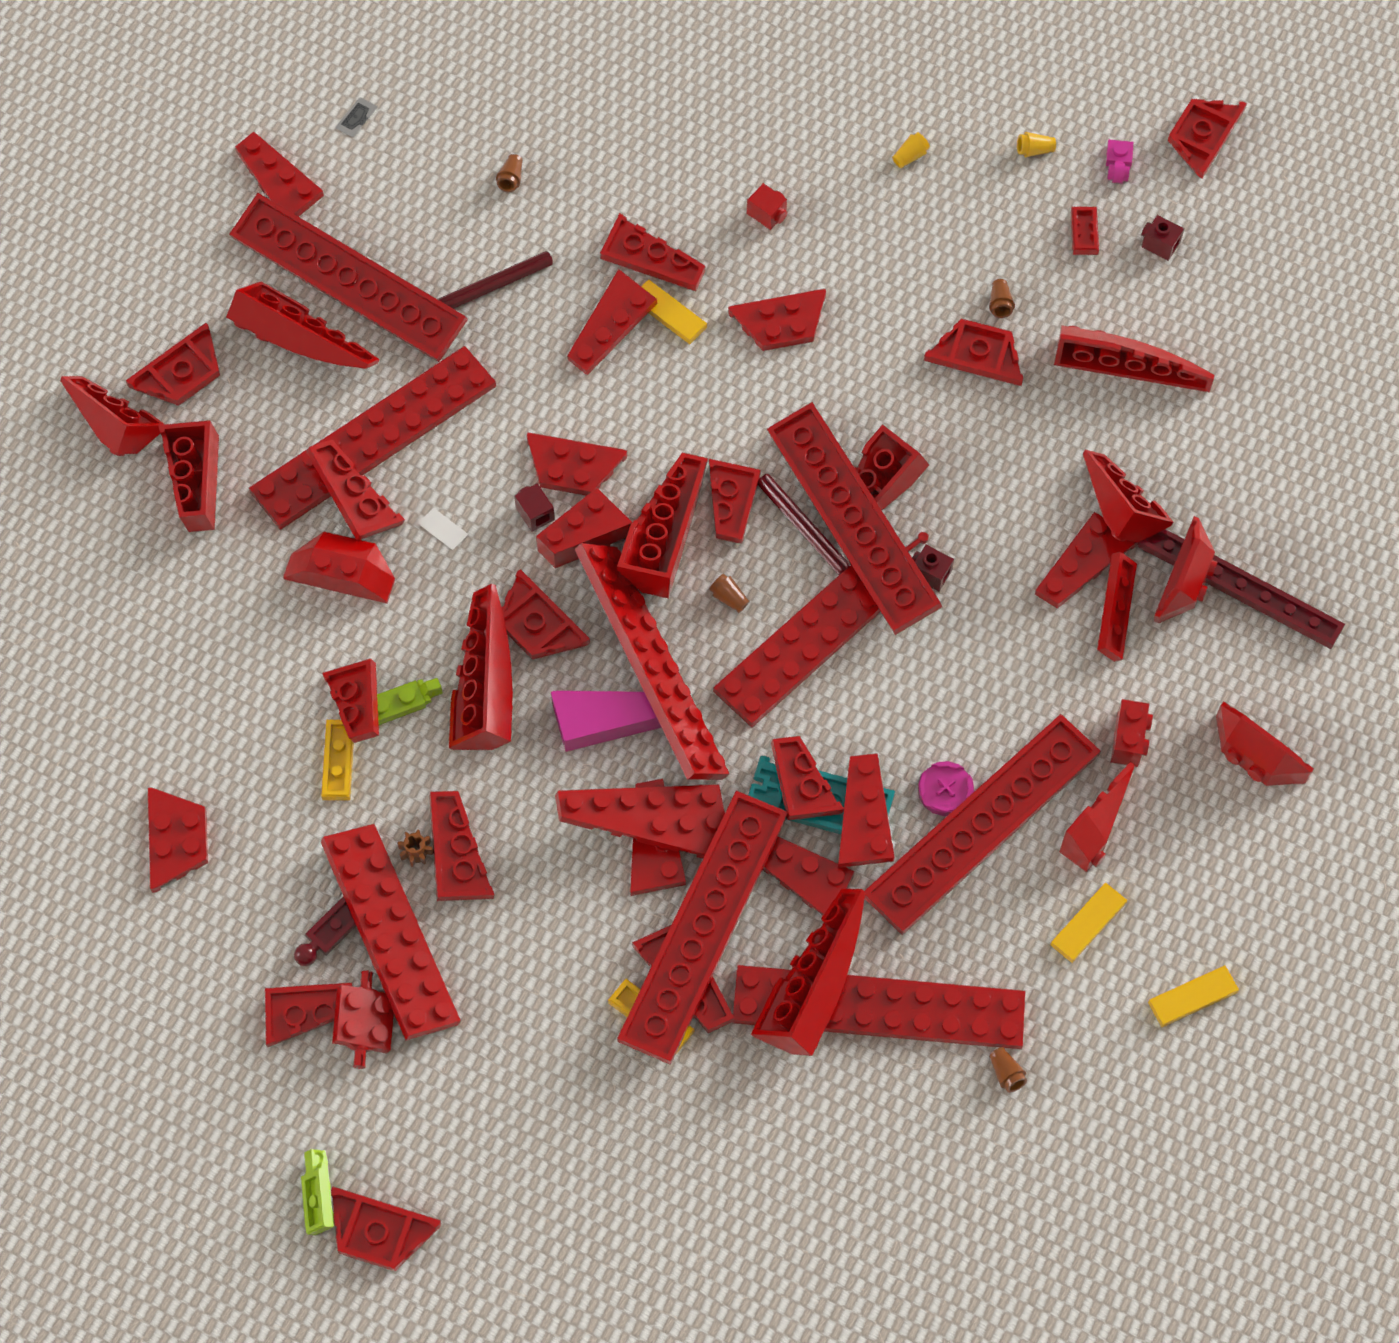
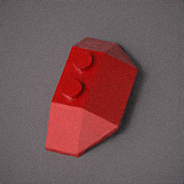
(342, 567)
(1188, 574)
(1258, 751)

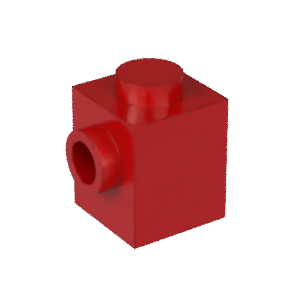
(767, 206)

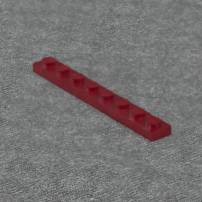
(1254, 592)

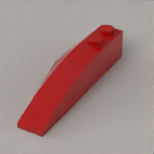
(288, 325)
(1127, 358)
(660, 532)
(484, 694)
(809, 993)

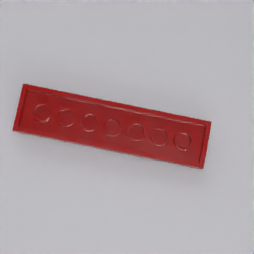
(798, 648)
(390, 932)

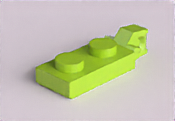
(406, 699)
(316, 1193)

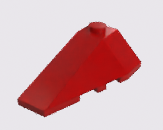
(110, 418)
(889, 466)
(1122, 502)
(1089, 833)

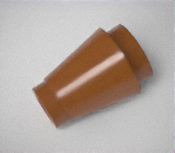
(510, 174)
(1001, 299)
(729, 593)
(1008, 1071)

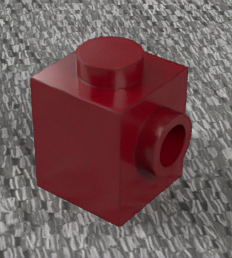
(1162, 237)
(534, 507)
(934, 566)

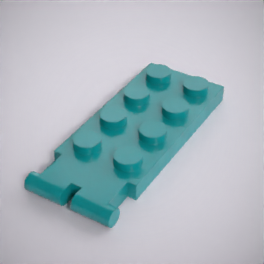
(771, 793)

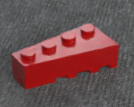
(193, 468)

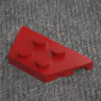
(1204, 131)
(782, 319)
(978, 351)
(179, 370)
(572, 464)
(538, 622)
(175, 837)
(378, 1230)

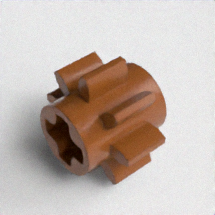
(418, 841)

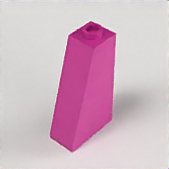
(601, 716)

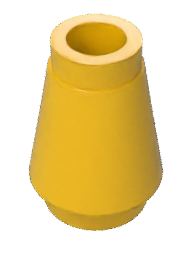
(1035, 144)
(911, 150)

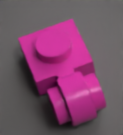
(1119, 160)

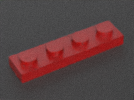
(1117, 606)

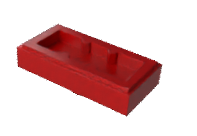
(1084, 230)

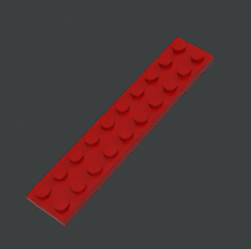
(348, 277)
(377, 433)
(854, 518)
(653, 664)
(981, 824)
(702, 928)
(902, 1009)

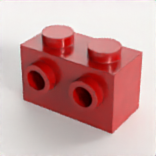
(1130, 731)

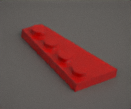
(639, 251)
(613, 318)

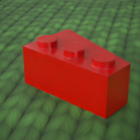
(589, 522)

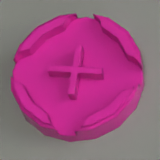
(944, 787)

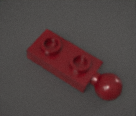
(326, 933)

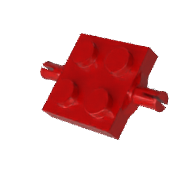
(363, 1019)

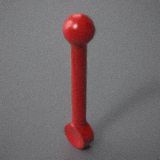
(922, 538)

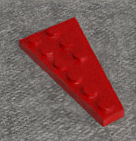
(657, 816)

